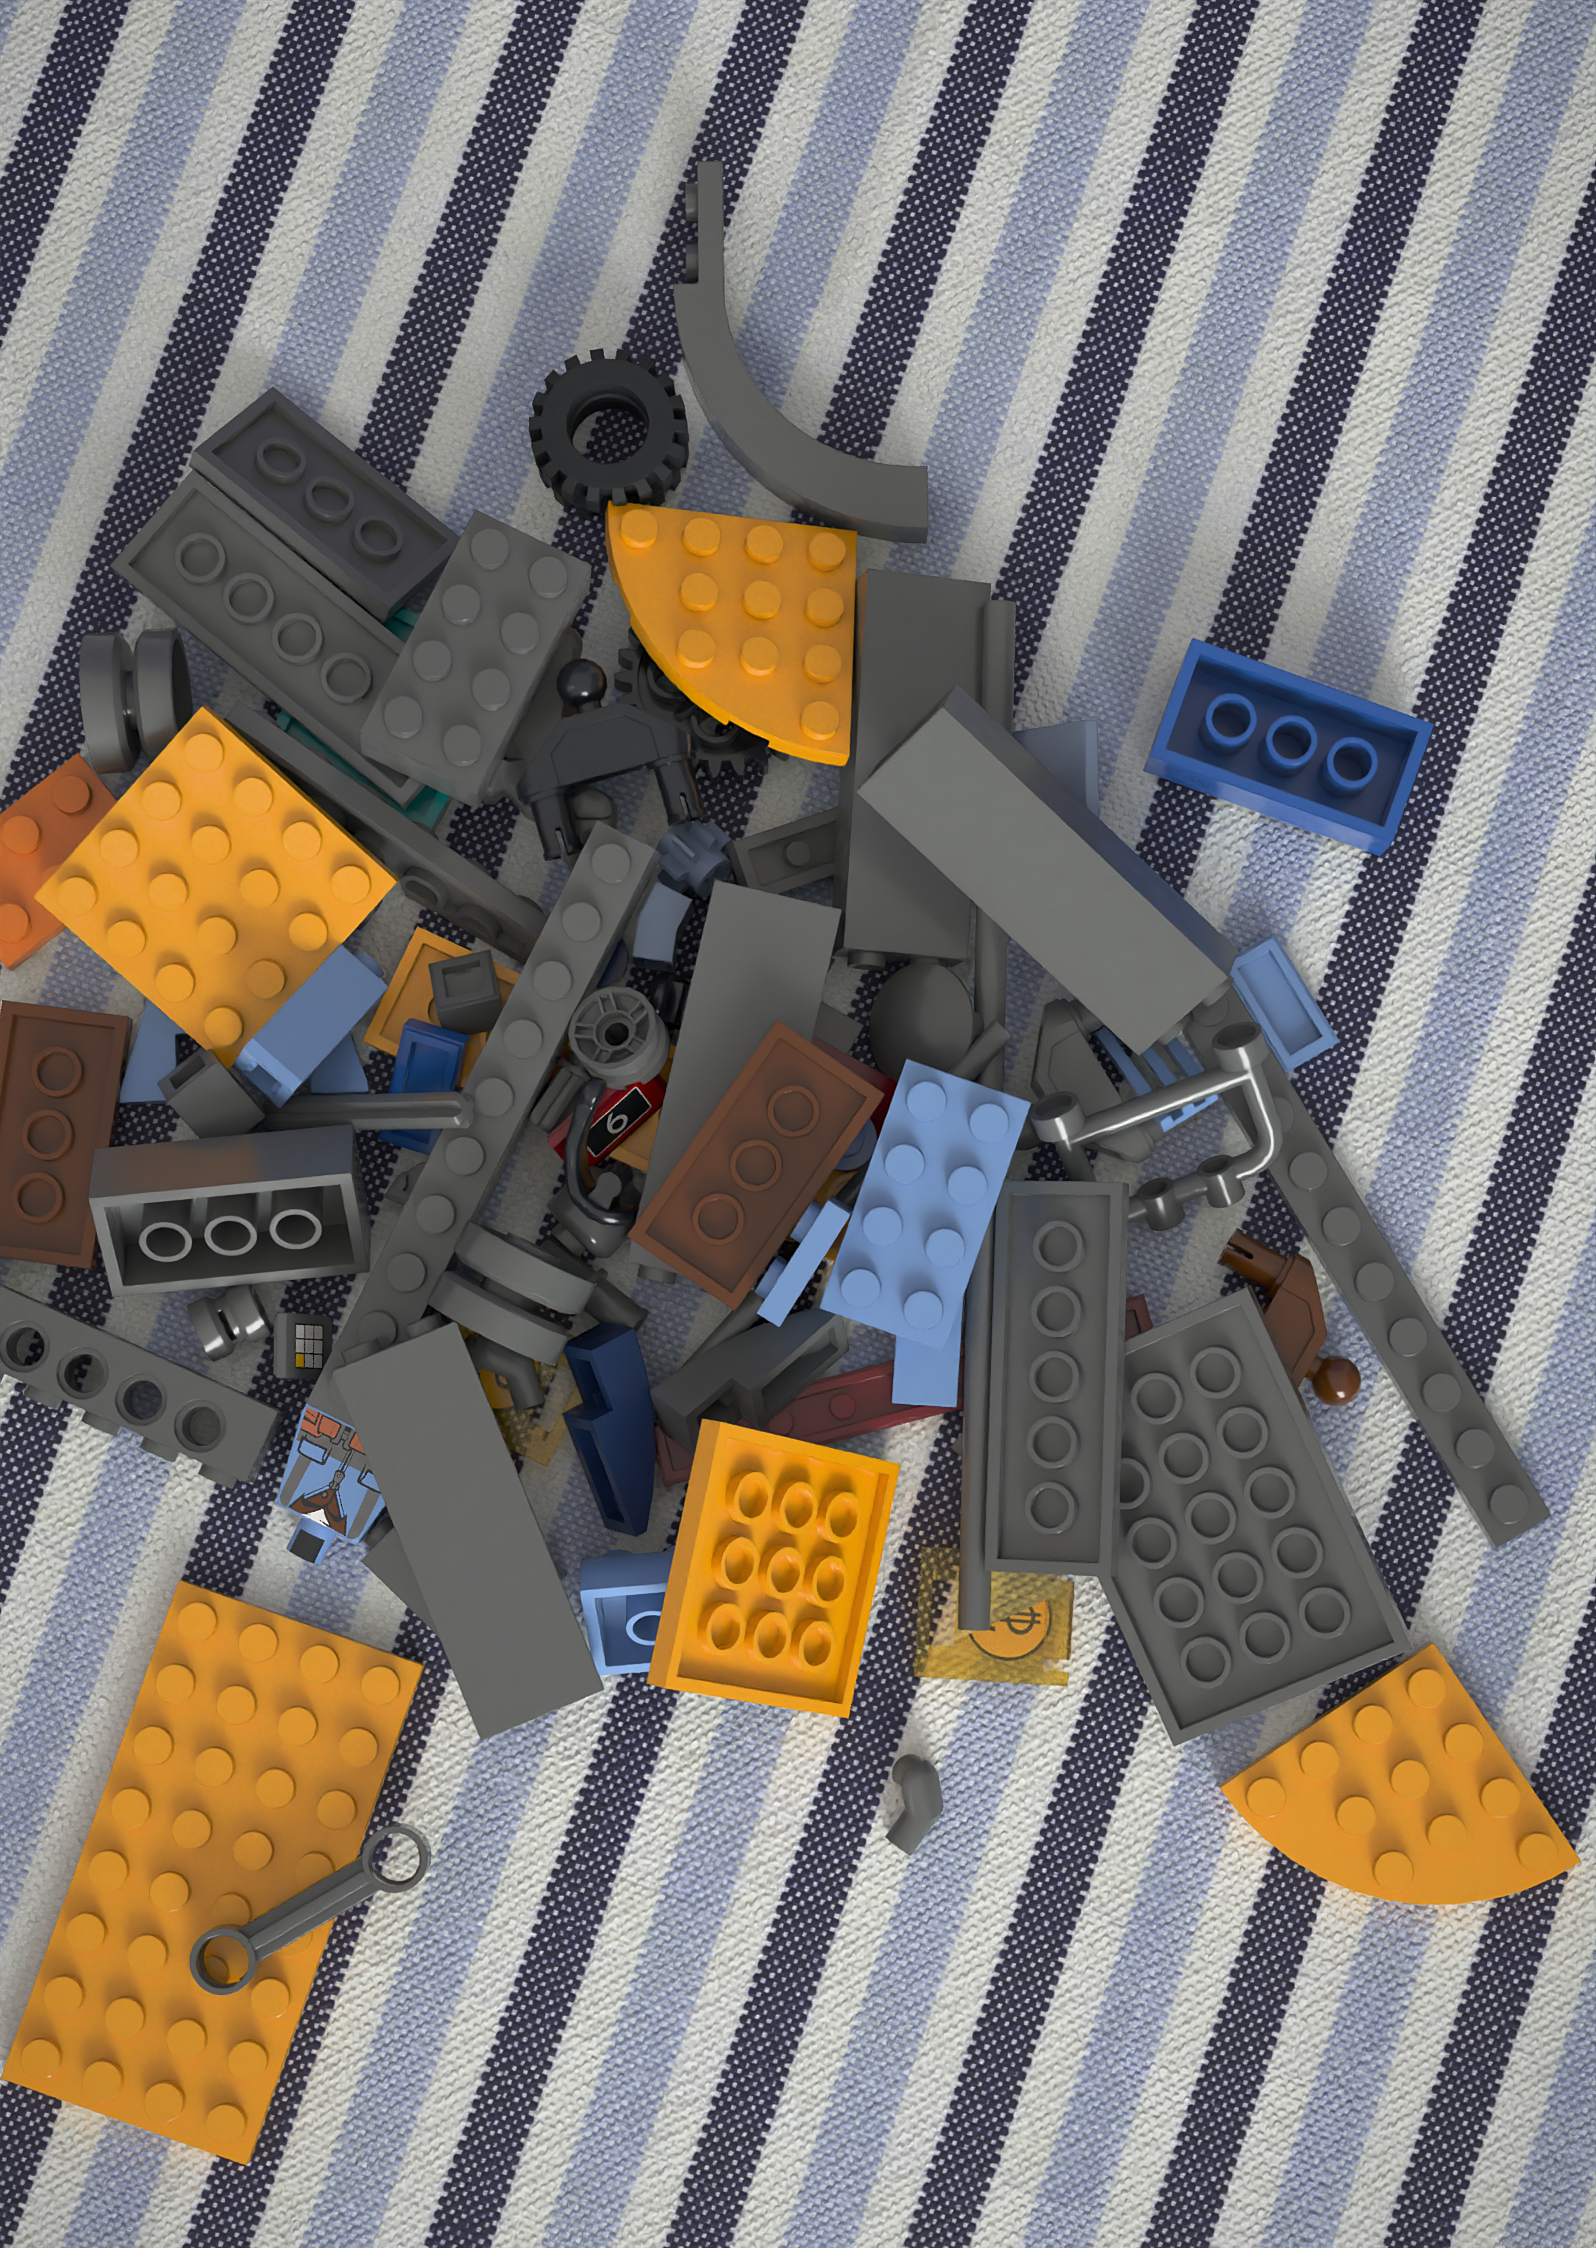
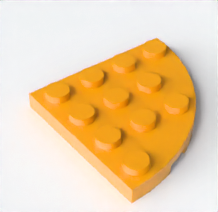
(745, 618)
(1404, 1795)

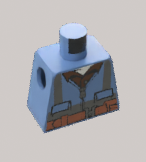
(328, 1486)

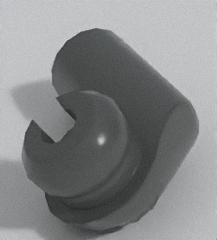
(515, 1367)
(921, 1798)

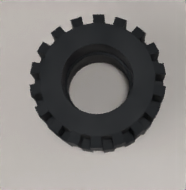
(604, 386)

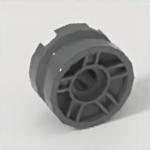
(612, 1016)

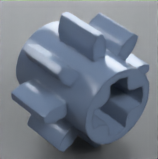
(694, 858)

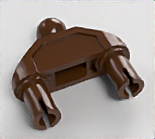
(1294, 1316)

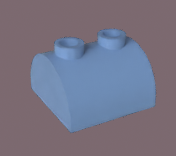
(623, 1607)

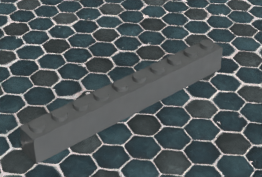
(505, 1088)

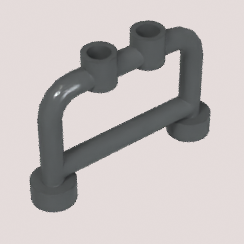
(1239, 1054)

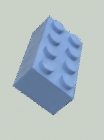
(925, 1204)

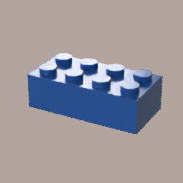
(1288, 747)

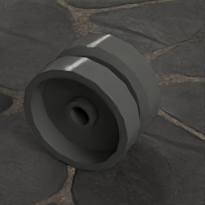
(132, 697)
(514, 1286)

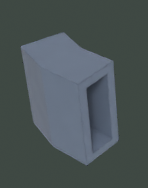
(661, 928)

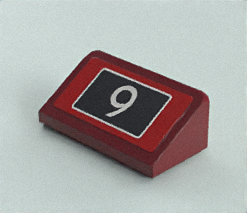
(615, 1118)

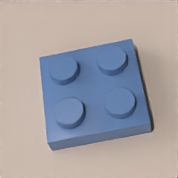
(786, 1278)

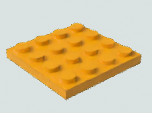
(216, 886)
(773, 1571)

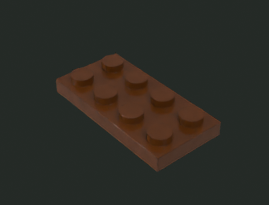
(55, 1108)
(755, 1165)

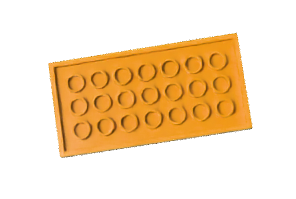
(226, 1797)

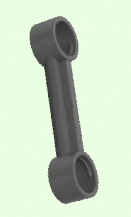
(309, 1909)

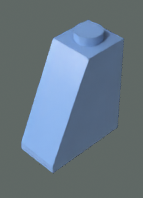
(311, 1024)

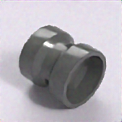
(243, 1312)

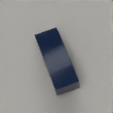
(613, 1424)

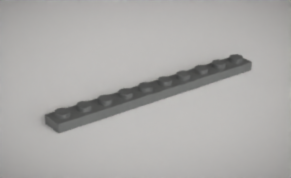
(1380, 1297)

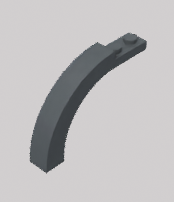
(806, 474)

